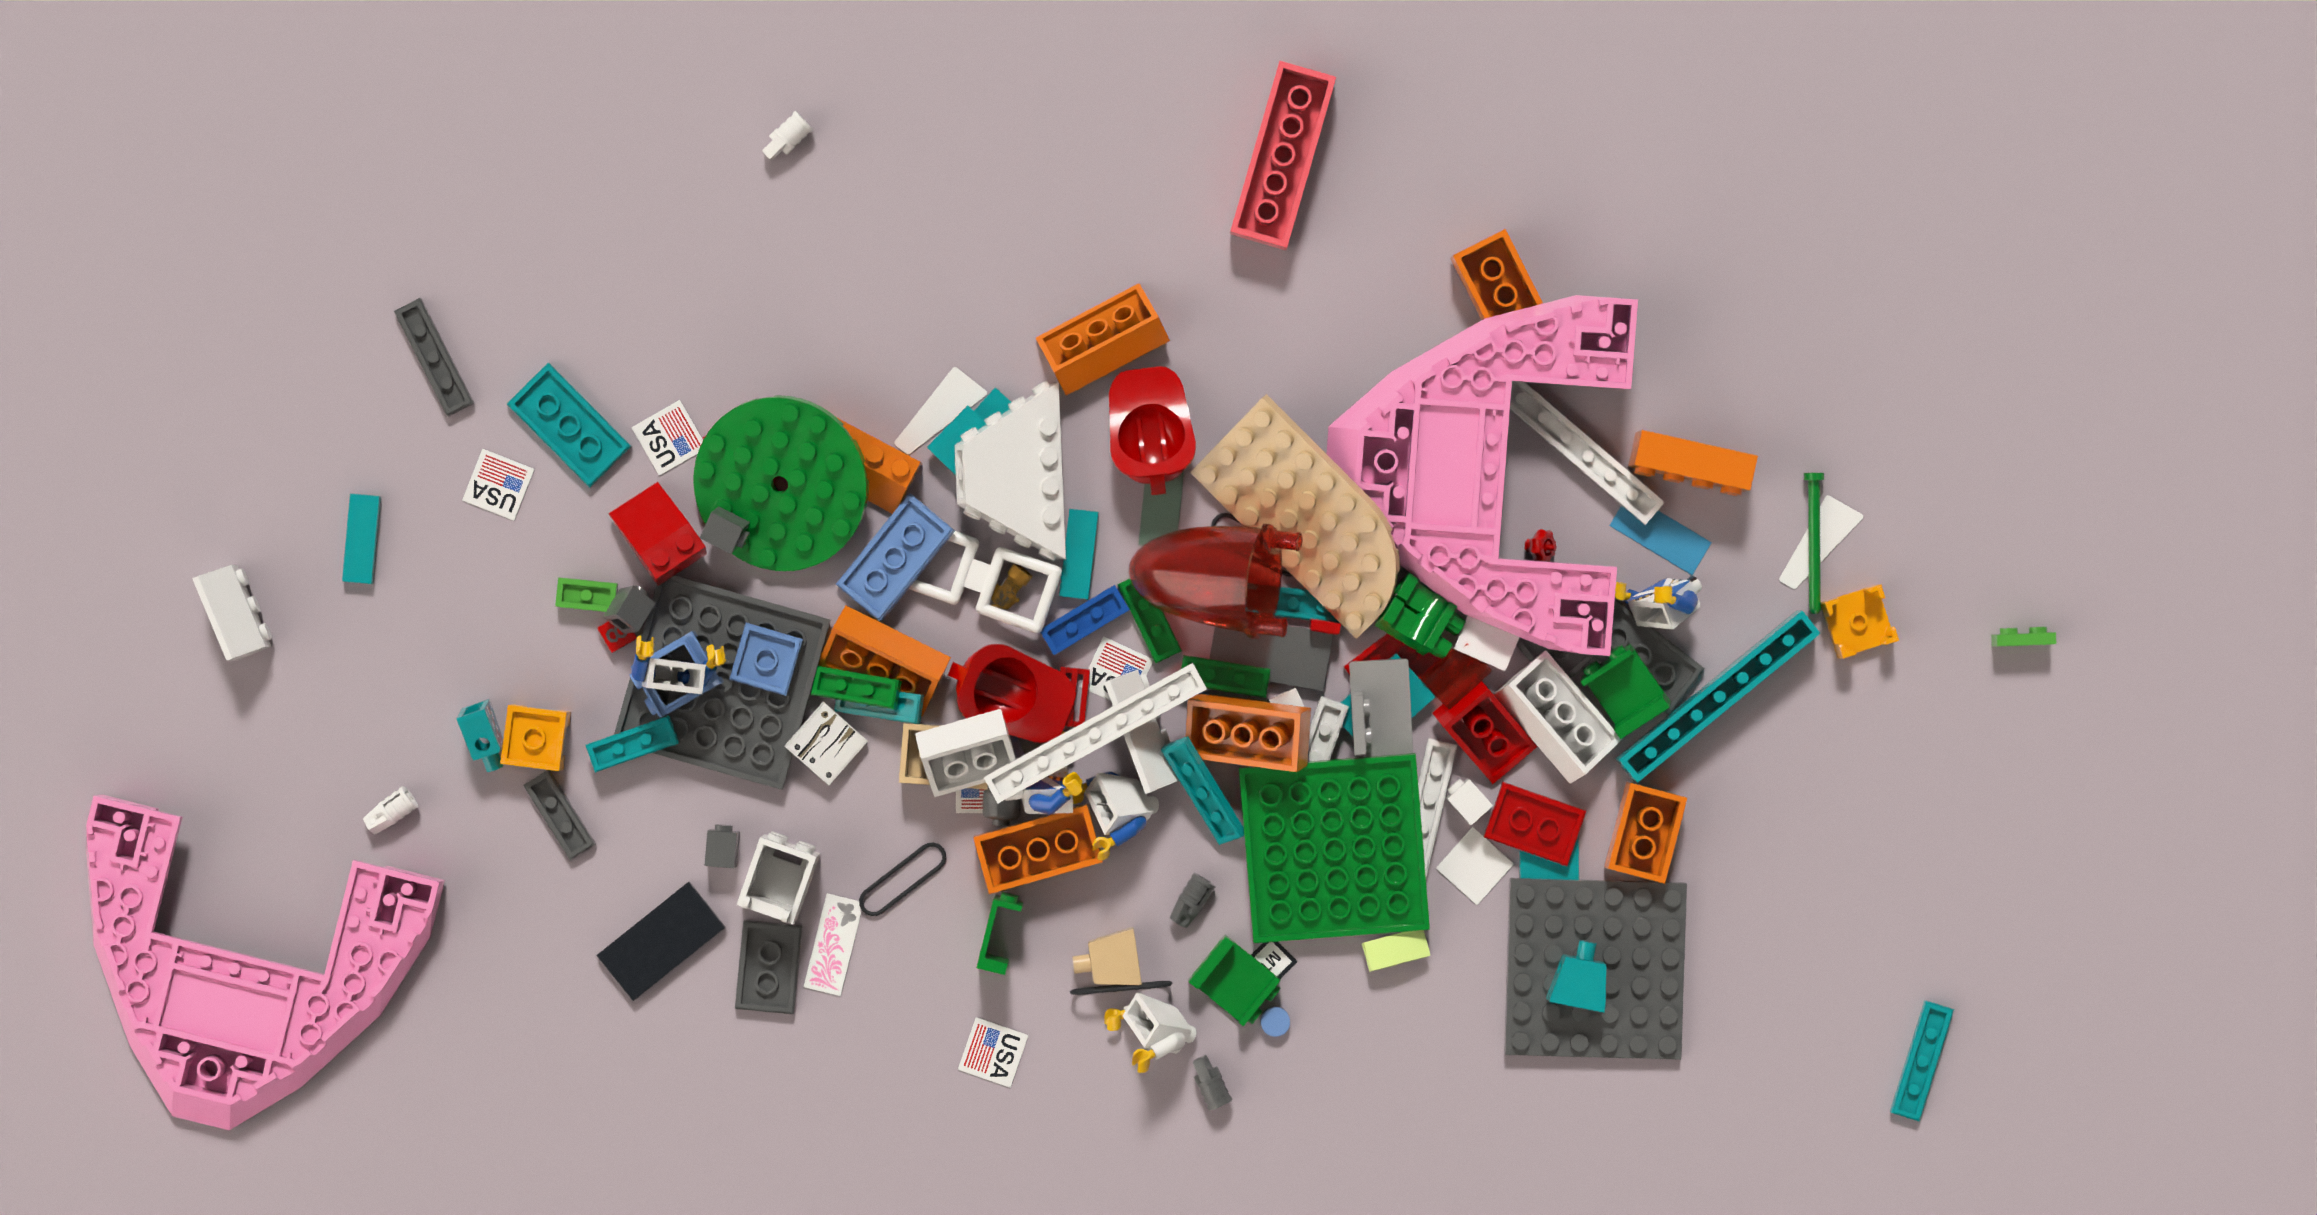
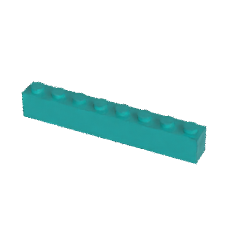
(1717, 695)

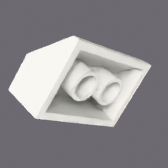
(233, 612)
(964, 751)

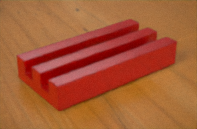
(1075, 671)

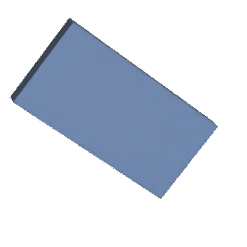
(895, 557)

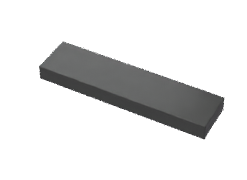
(434, 357)

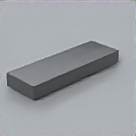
(559, 814)

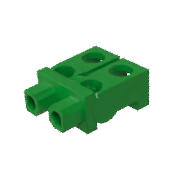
(1420, 617)

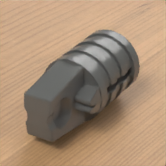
(1191, 900)
(1211, 1083)

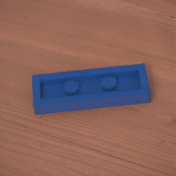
(1084, 619)

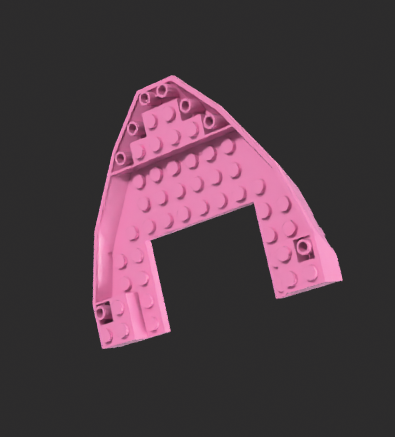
(1435, 462)
(227, 1027)

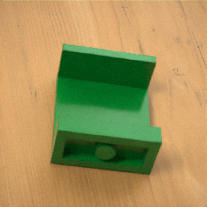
(1626, 689)
(991, 962)
(1235, 980)

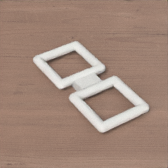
(983, 578)

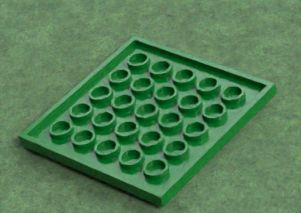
(1335, 849)

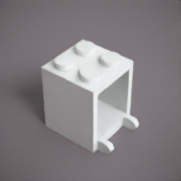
(775, 884)

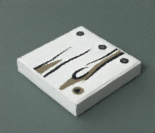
(825, 743)

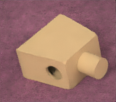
(1111, 959)

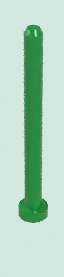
(1814, 540)

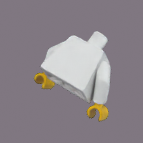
(1155, 1025)

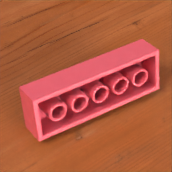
(1282, 155)

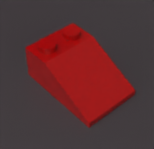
(658, 533)
(1486, 732)

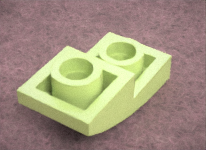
(1395, 949)

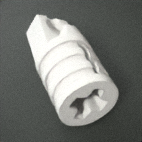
(787, 136)
(390, 810)

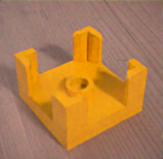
(1858, 621)
(534, 737)

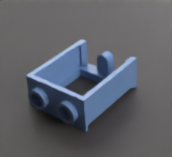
(698, 655)

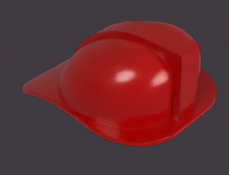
(1150, 426)
(1028, 692)

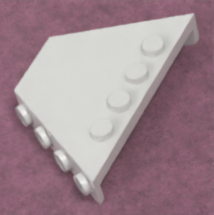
(1014, 472)

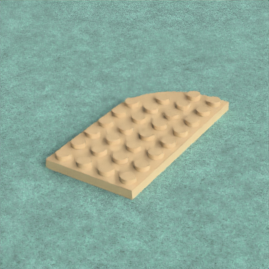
(1282, 478)

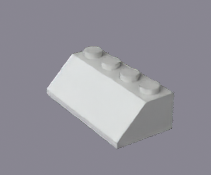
(1558, 717)
(1147, 739)

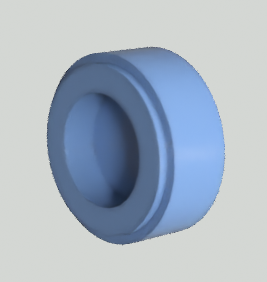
(1275, 1021)

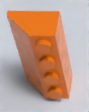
(1102, 339)
(886, 468)
(875, 649)

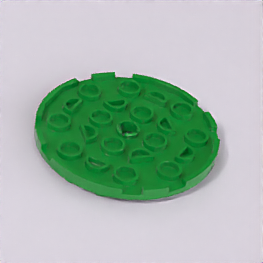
(816, 458)

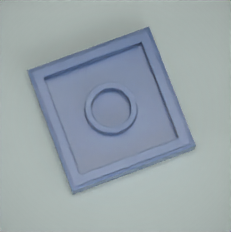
(766, 659)

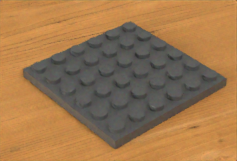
(734, 724)
(1637, 937)

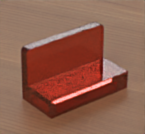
(1455, 677)

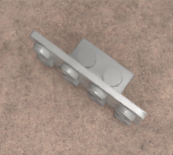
(1381, 707)

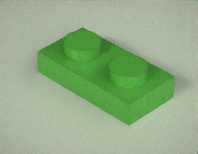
(585, 594)
(2011, 637)

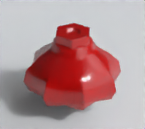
(1541, 546)

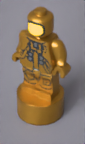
(1005, 595)

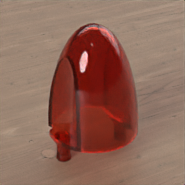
(1217, 576)

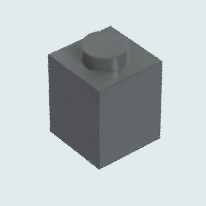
(725, 530)
(629, 609)
(722, 847)

